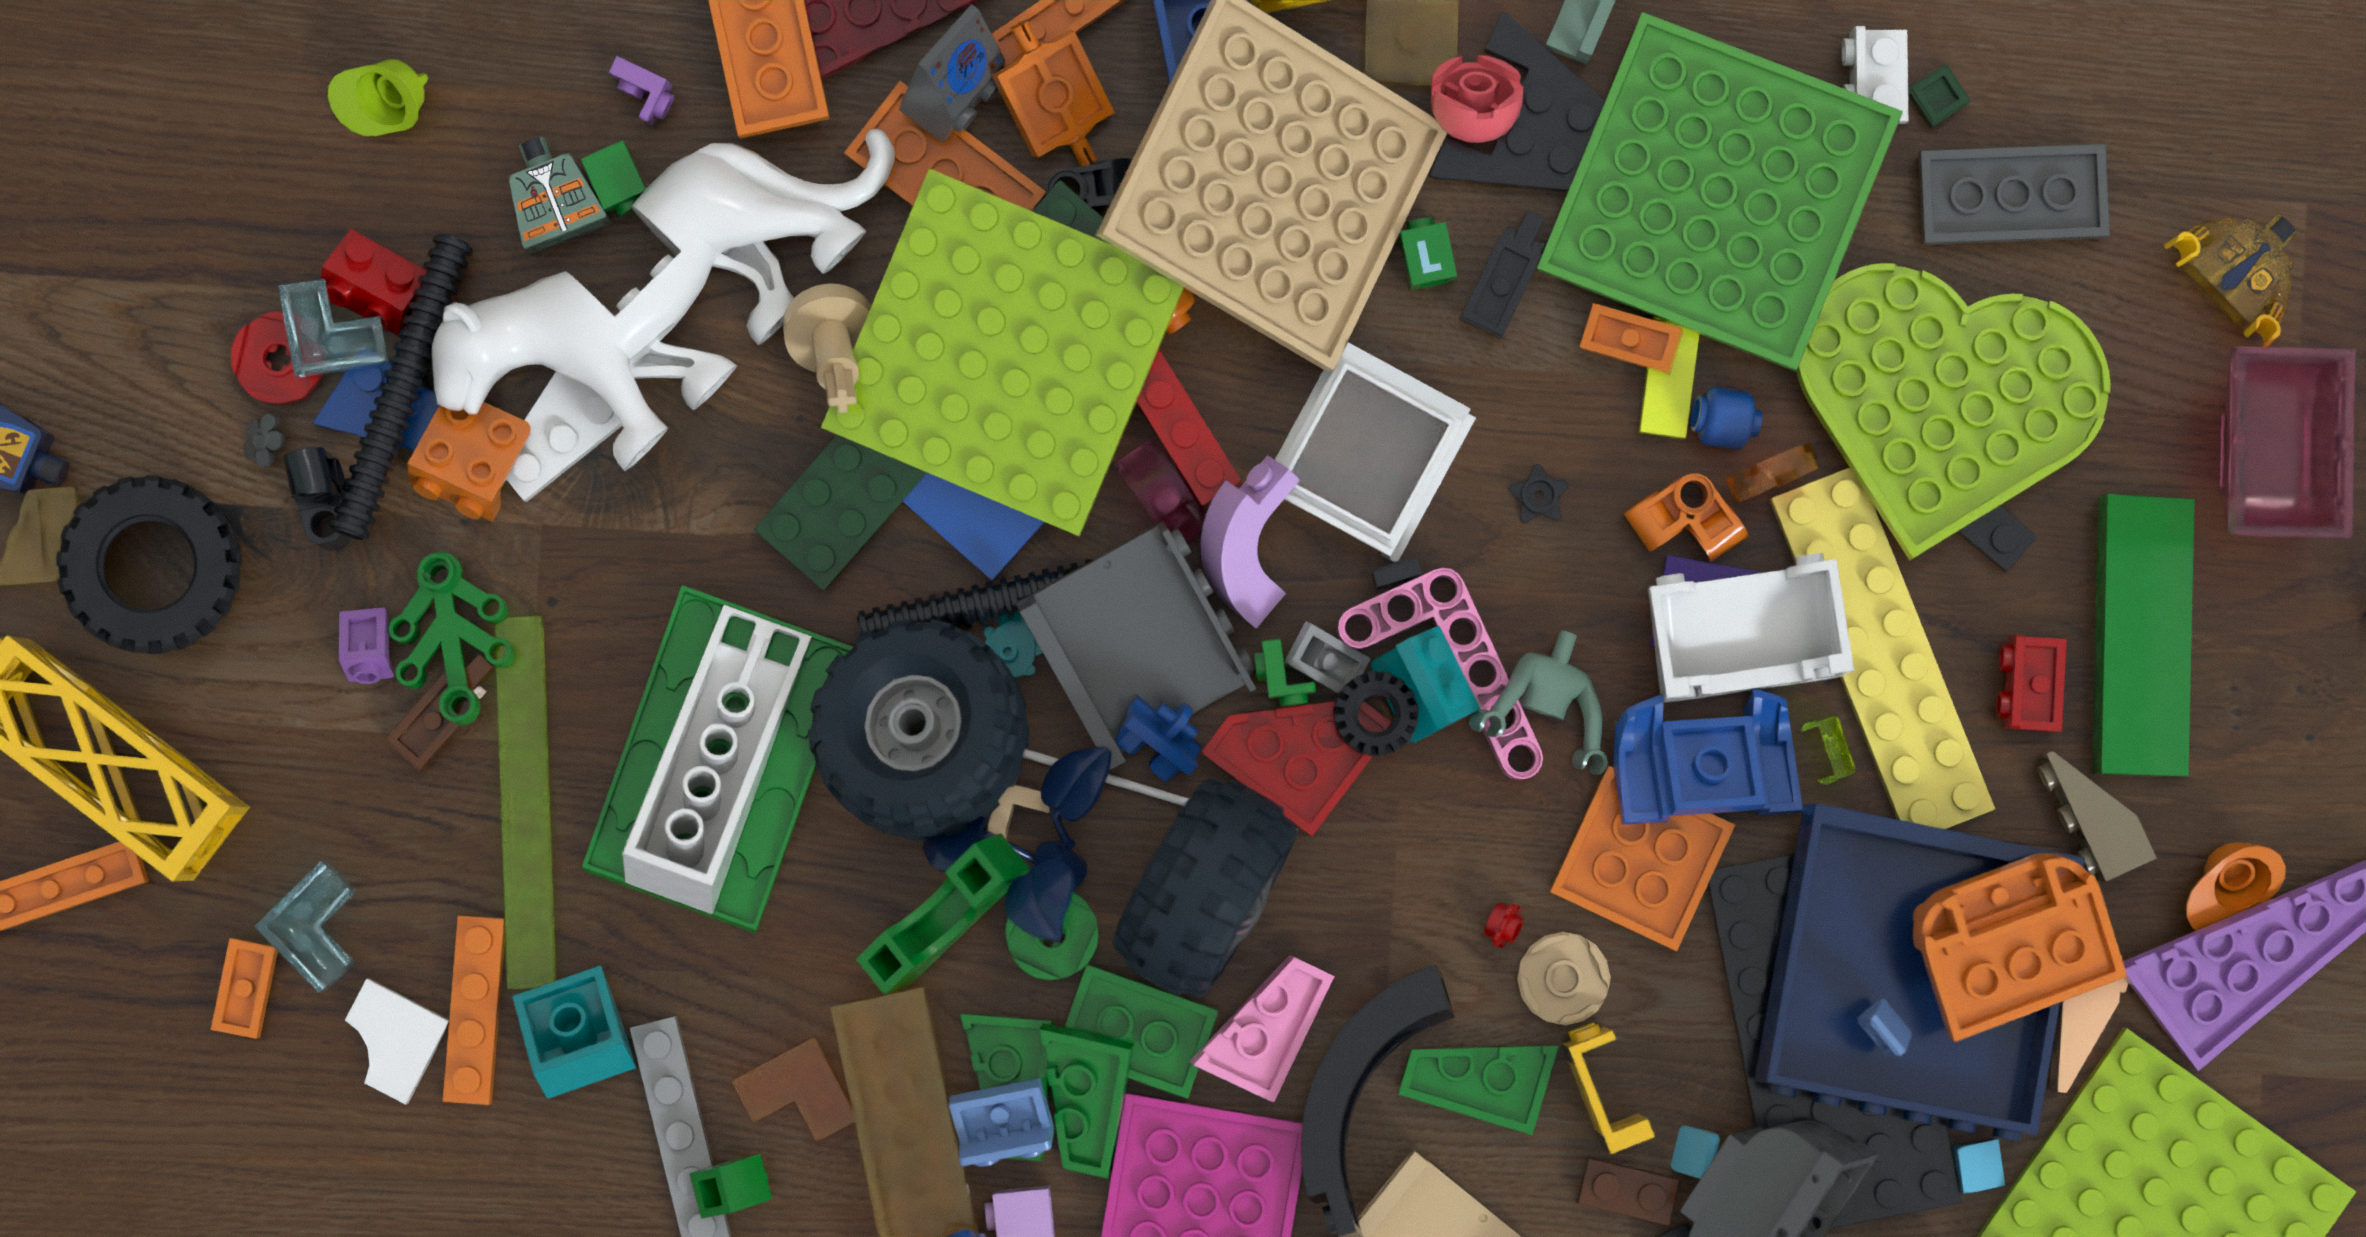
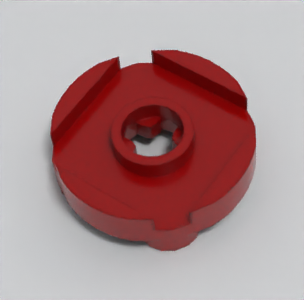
(257, 374)

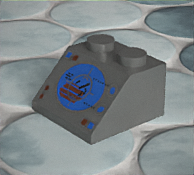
(954, 77)

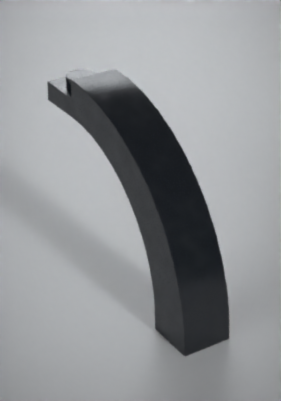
(1344, 1071)

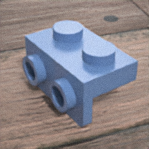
(1002, 1122)

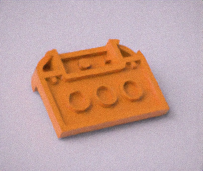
(2015, 942)

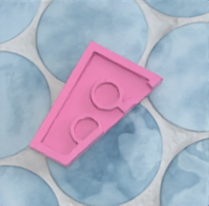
(1267, 1030)

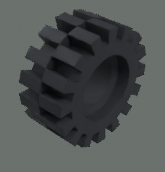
(1404, 707)

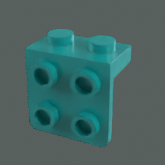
(1435, 679)

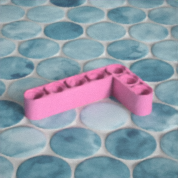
(1479, 649)

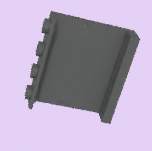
(1133, 629)

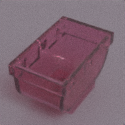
(2288, 443)

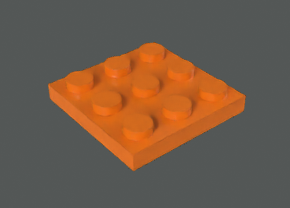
(1644, 872)

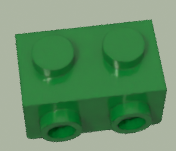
(1271, 668)

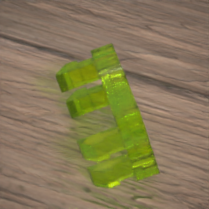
(1836, 747)

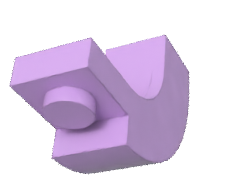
(1232, 538)

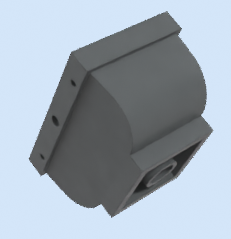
(1778, 1182)

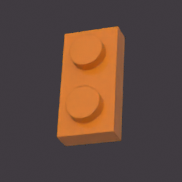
(1631, 338)
(244, 988)

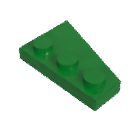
(1007, 1052)
(1482, 1082)
(1088, 1095)

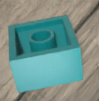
(573, 1032)

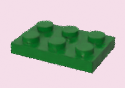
(1160, 1024)

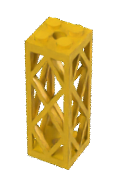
(199, 841)

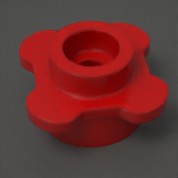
(1504, 924)

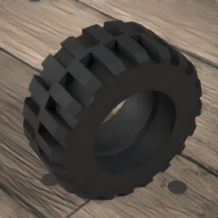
(136, 501)

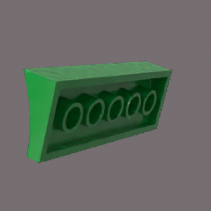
(2143, 636)

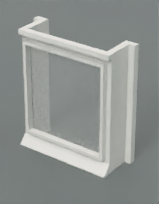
(1372, 450)

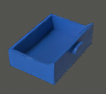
(973, 524)

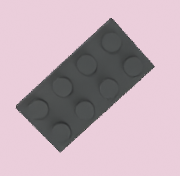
(2013, 194)

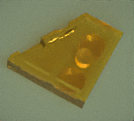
(36, 536)

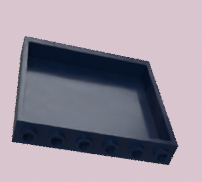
(1852, 944)

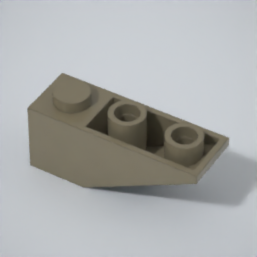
(2105, 829)

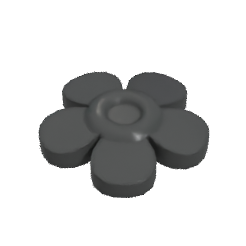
(264, 440)

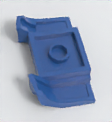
(1705, 762)

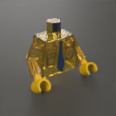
(2241, 269)

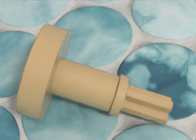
(821, 336)

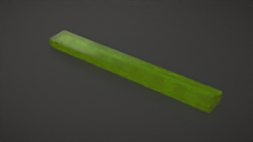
(525, 805)

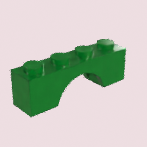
(924, 935)

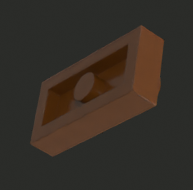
(1628, 1191)

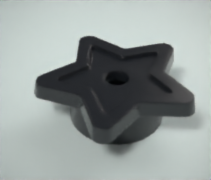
(1551, 490)

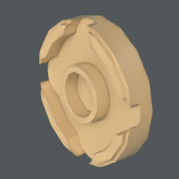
(1563, 978)

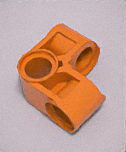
(1665, 515)

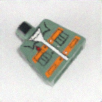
(553, 199)

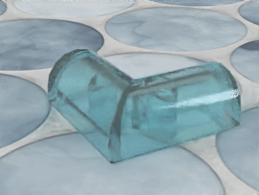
(318, 343)
(297, 928)

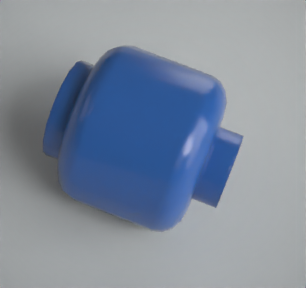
(1725, 418)

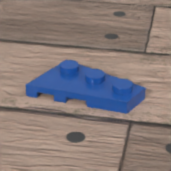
(353, 400)

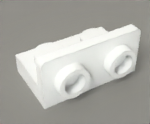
(1878, 66)

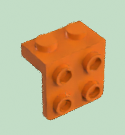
(468, 458)

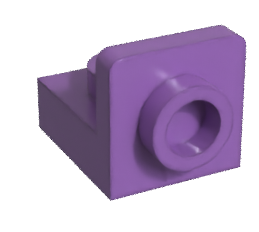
(638, 81)
(365, 645)

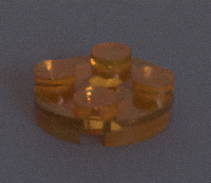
(1772, 472)

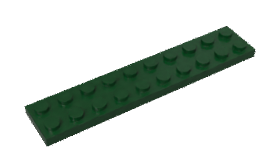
(855, 488)

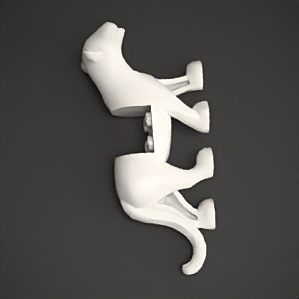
(710, 214)

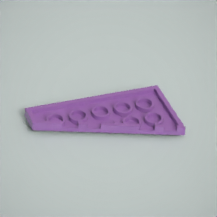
(2239, 969)

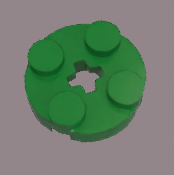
(1063, 958)

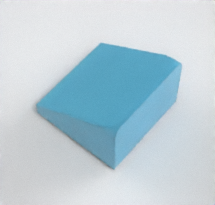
(1694, 1151)
(1978, 1165)

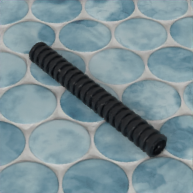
(400, 388)
(964, 606)

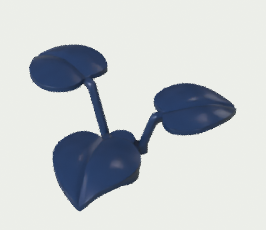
(1041, 898)

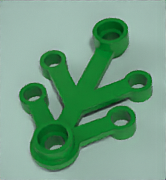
(447, 632)

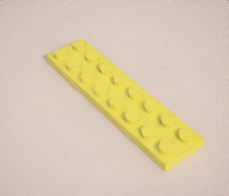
(1895, 674)

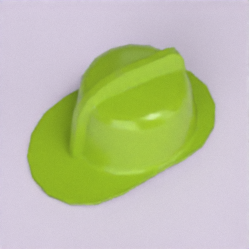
(377, 97)

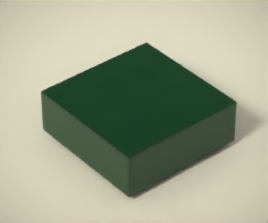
(1938, 96)

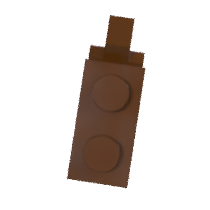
(424, 728)

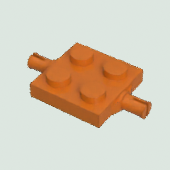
(1053, 93)

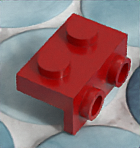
(371, 280)
(2032, 683)

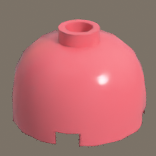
(1477, 98)

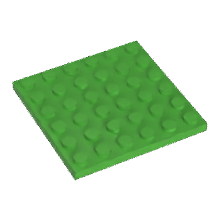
(1719, 191)

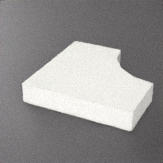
(398, 1038)

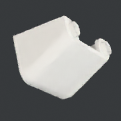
(1750, 630)

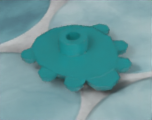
(1014, 644)

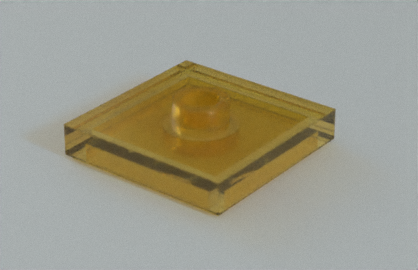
(1409, 39)

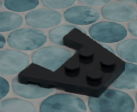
(1551, 129)

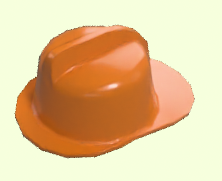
(2234, 881)

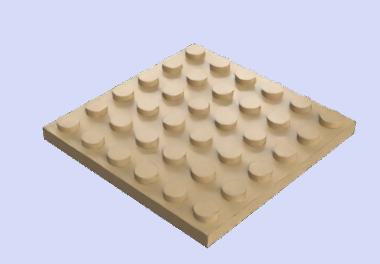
(1273, 180)

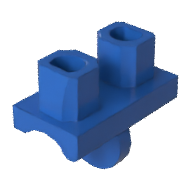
(1165, 732)

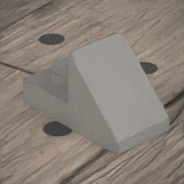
(1325, 658)

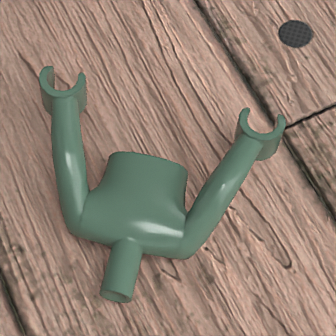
(1548, 688)

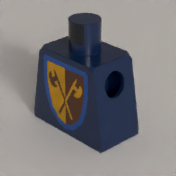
(25, 454)

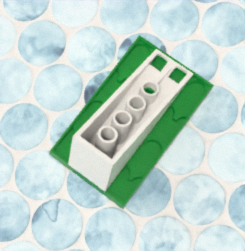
(714, 761)

